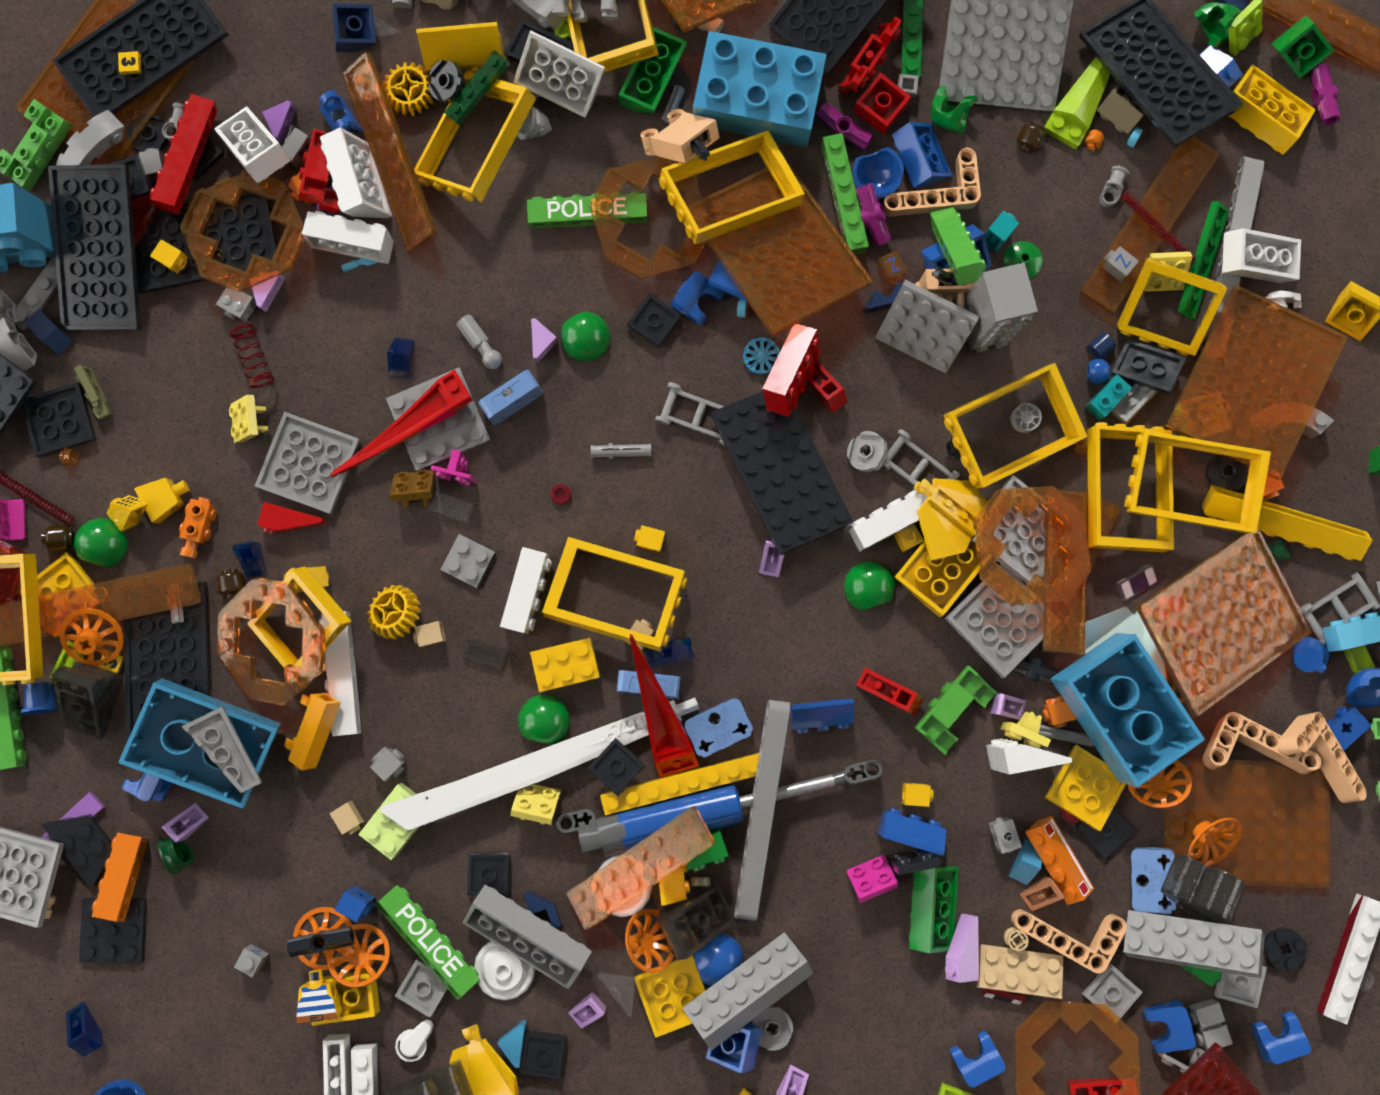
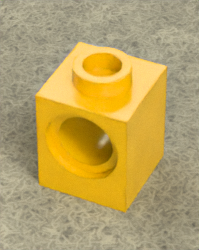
(169, 256)
(908, 537)
(649, 538)
(917, 794)

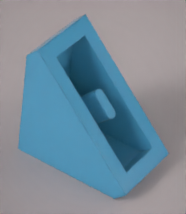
(1026, 863)
(512, 1043)

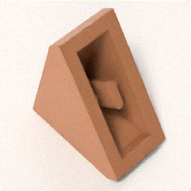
(1042, 893)

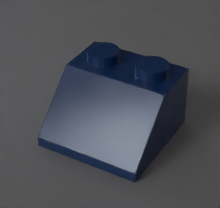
(353, 27)

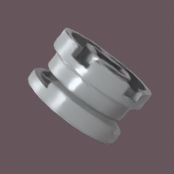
(1025, 418)

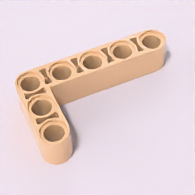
(939, 195)
(1314, 734)
(1256, 742)
(1069, 944)

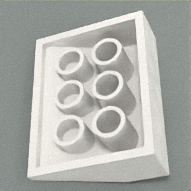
(558, 74)
(354, 175)
(1013, 758)

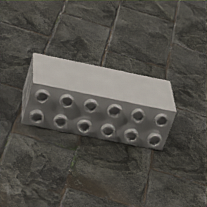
(1004, 305)

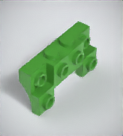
(36, 147)
(949, 706)

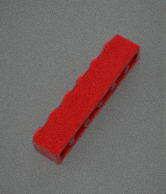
(183, 154)

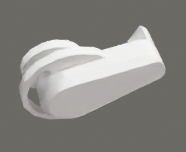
(1284, 297)
(414, 1041)

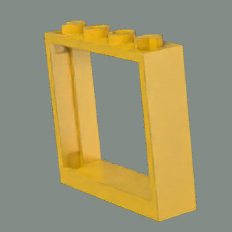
(1181, 275)
(319, 596)

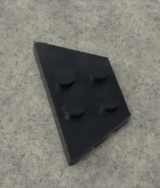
(84, 844)

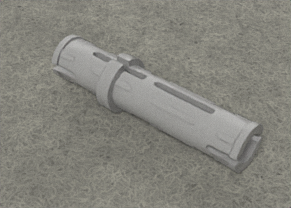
(620, 450)

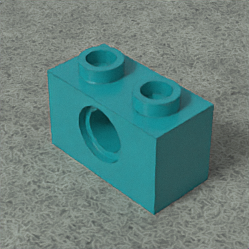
(1000, 230)
(1108, 397)

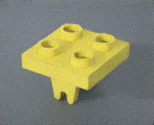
(1160, 282)
(244, 419)
(1026, 729)
(536, 803)

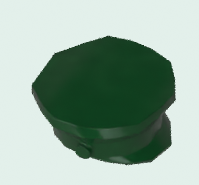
(175, 855)

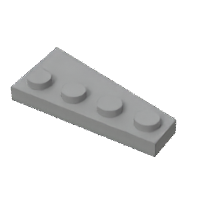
(222, 744)

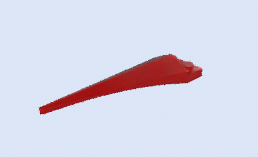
(431, 408)
(668, 738)

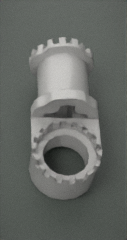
(177, 113)
(1114, 185)

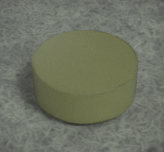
(699, 881)

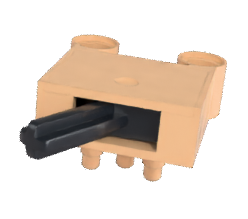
(683, 138)
(944, 284)

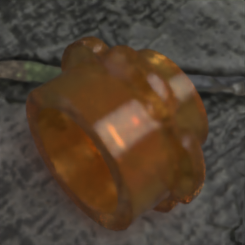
(1081, 447)
(66, 456)

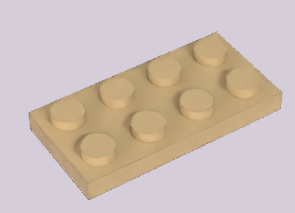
(1020, 971)

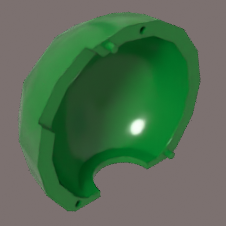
(585, 336)
(100, 542)
(869, 585)
(544, 719)

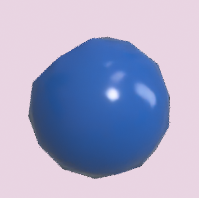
(1098, 371)

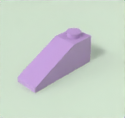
(963, 953)

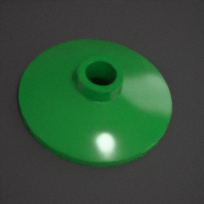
(1023, 248)

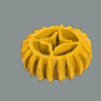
(393, 89)
(393, 612)

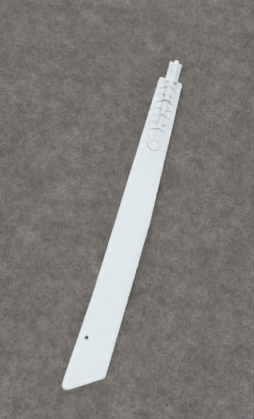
(520, 772)

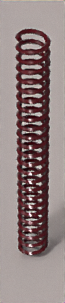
(1154, 224)
(35, 498)

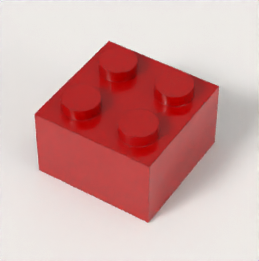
(882, 104)

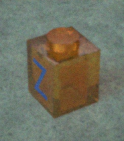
(892, 268)

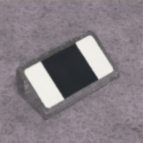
(1137, 582)

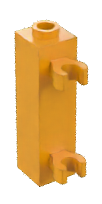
(314, 730)

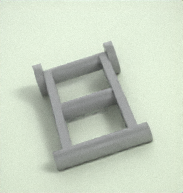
(675, 390)
(905, 438)
(1307, 608)

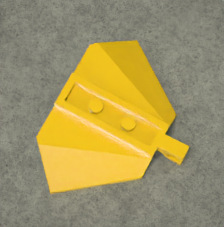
(948, 515)
(484, 1067)

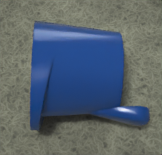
(1310, 655)
(39, 698)

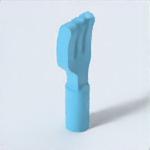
(354, 264)

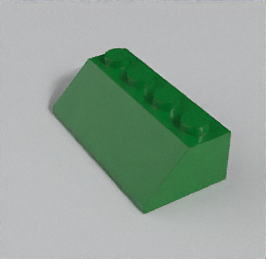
(651, 76)
(933, 909)

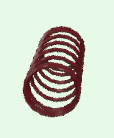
(240, 337)

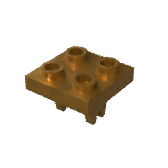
(412, 487)

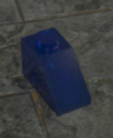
(673, 652)
(82, 1030)

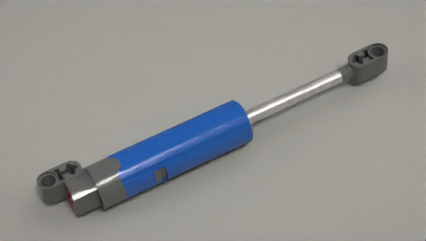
(717, 808)

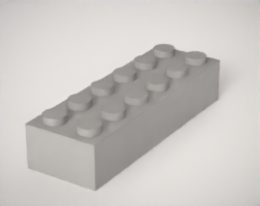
(526, 936)
(1195, 943)
(748, 991)

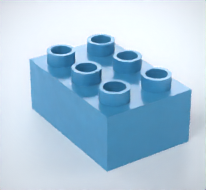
(759, 87)
(24, 228)
(1127, 709)
(170, 753)

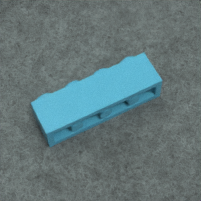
(1352, 633)

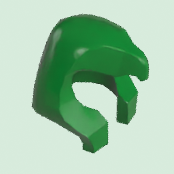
(1216, 20)
(950, 117)

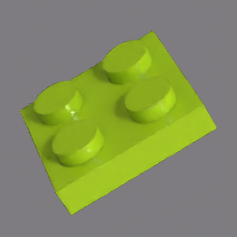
(1245, 27)

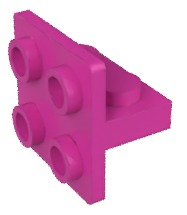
(455, 470)
(12, 520)
(872, 879)

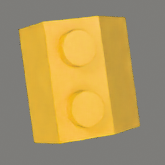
(1355, 311)
(674, 887)

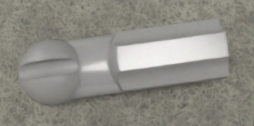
(478, 340)

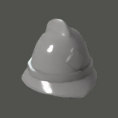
(535, 125)

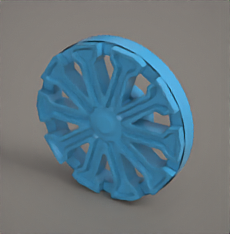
(760, 355)

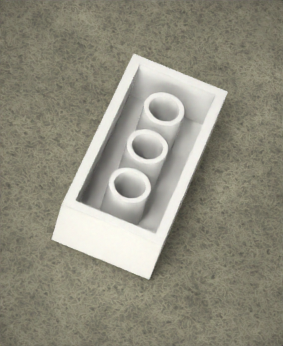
(252, 144)
(348, 237)
(1261, 256)
(887, 522)
(526, 590)

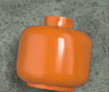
(1094, 139)

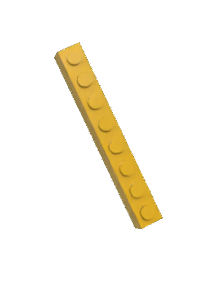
(1291, 524)
(681, 784)

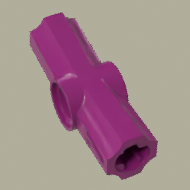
(1325, 94)
(834, 119)
(873, 214)

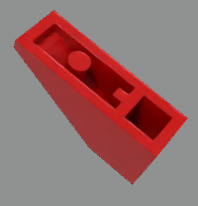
(827, 388)
(282, 519)
(890, 691)
(1094, 1086)

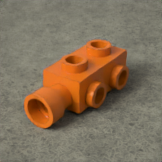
(200, 523)

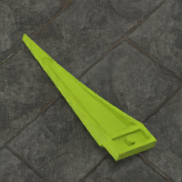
(1076, 110)

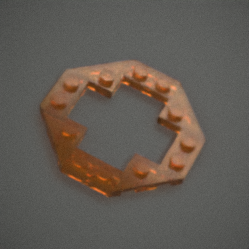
(609, 227)
(259, 268)
(1073, 542)
(297, 615)
(1076, 1016)

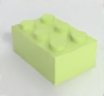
(384, 832)

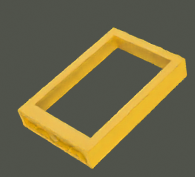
(621, 56)
(447, 128)
(773, 160)
(1063, 409)
(1164, 490)
(1253, 492)
(31, 619)
(667, 619)

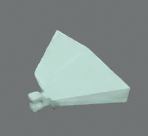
(1125, 622)

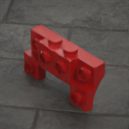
(870, 57)
(316, 177)

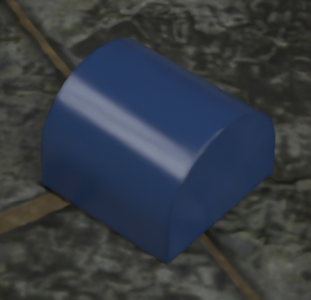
(1101, 345)

